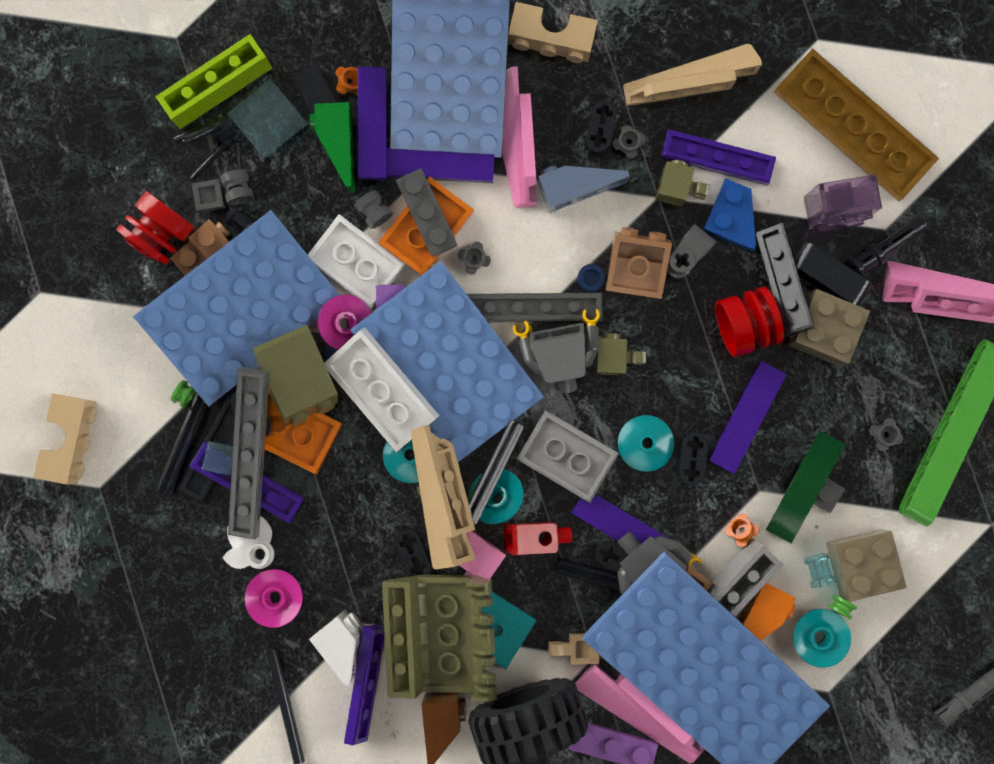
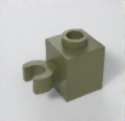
(677, 184)
(613, 356)

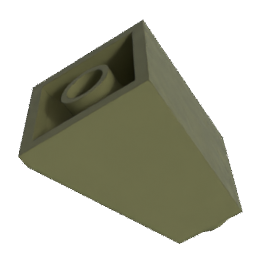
(297, 376)

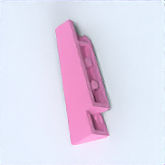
(519, 142)
(939, 292)
(637, 710)

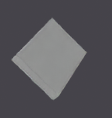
(567, 456)

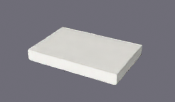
(355, 260)

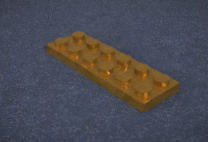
(856, 125)

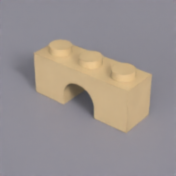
(528, 33)
(75, 418)

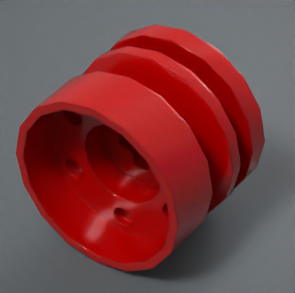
(155, 228)
(749, 321)

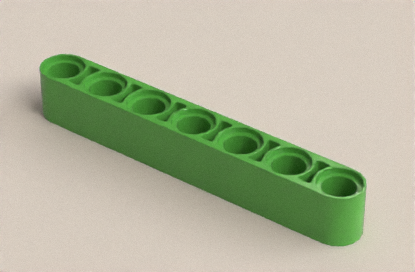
(951, 438)

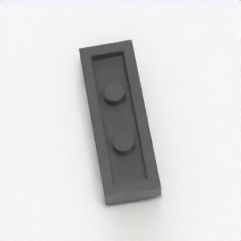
(426, 213)

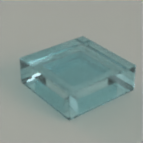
(218, 458)

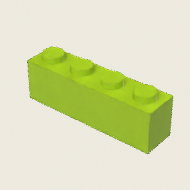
(214, 82)

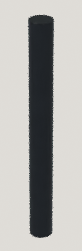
(285, 706)

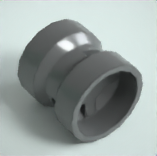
(236, 187)
(373, 208)

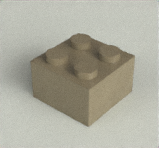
(836, 328)
(866, 565)

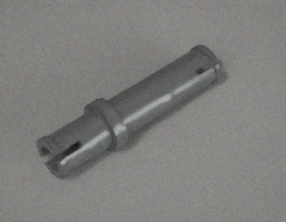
(966, 700)

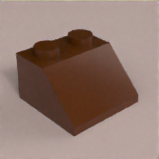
(441, 721)

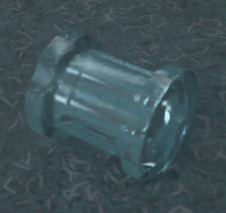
(819, 570)

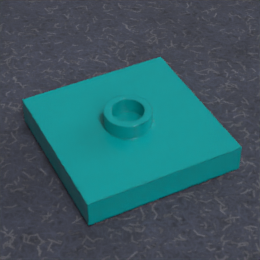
(510, 628)

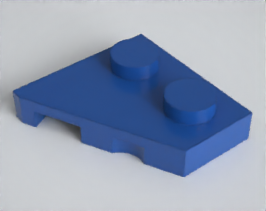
(733, 215)

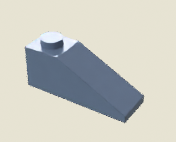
(574, 184)

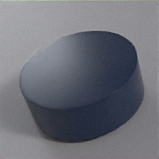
(591, 278)

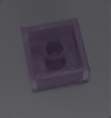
(842, 202)

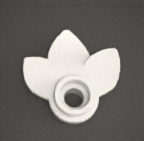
(244, 549)

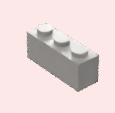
(744, 576)

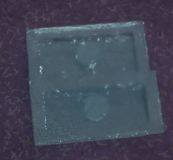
(267, 118)

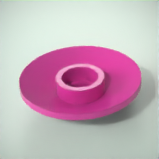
(338, 307)
(263, 608)

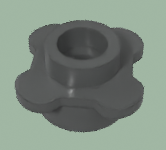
(636, 138)
(475, 250)
(894, 434)

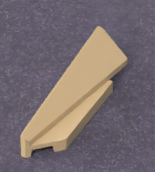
(695, 78)
(443, 500)

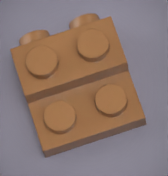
(202, 245)
(638, 263)

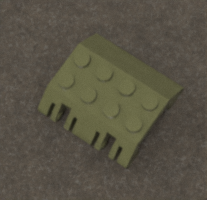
(439, 636)

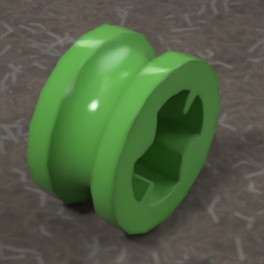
(183, 393)
(842, 607)

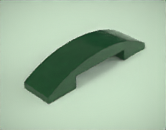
(805, 487)

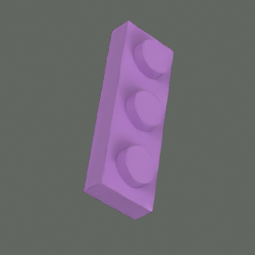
(616, 746)

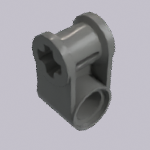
(690, 249)

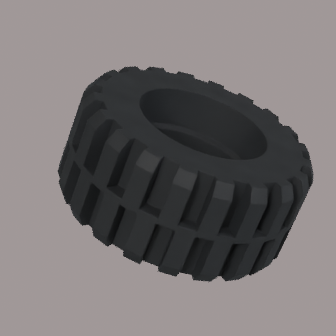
(529, 722)

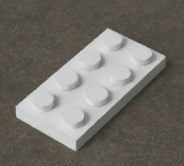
(380, 389)

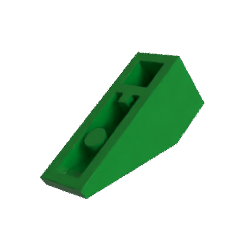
(335, 130)

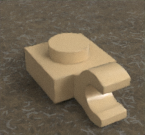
(577, 650)

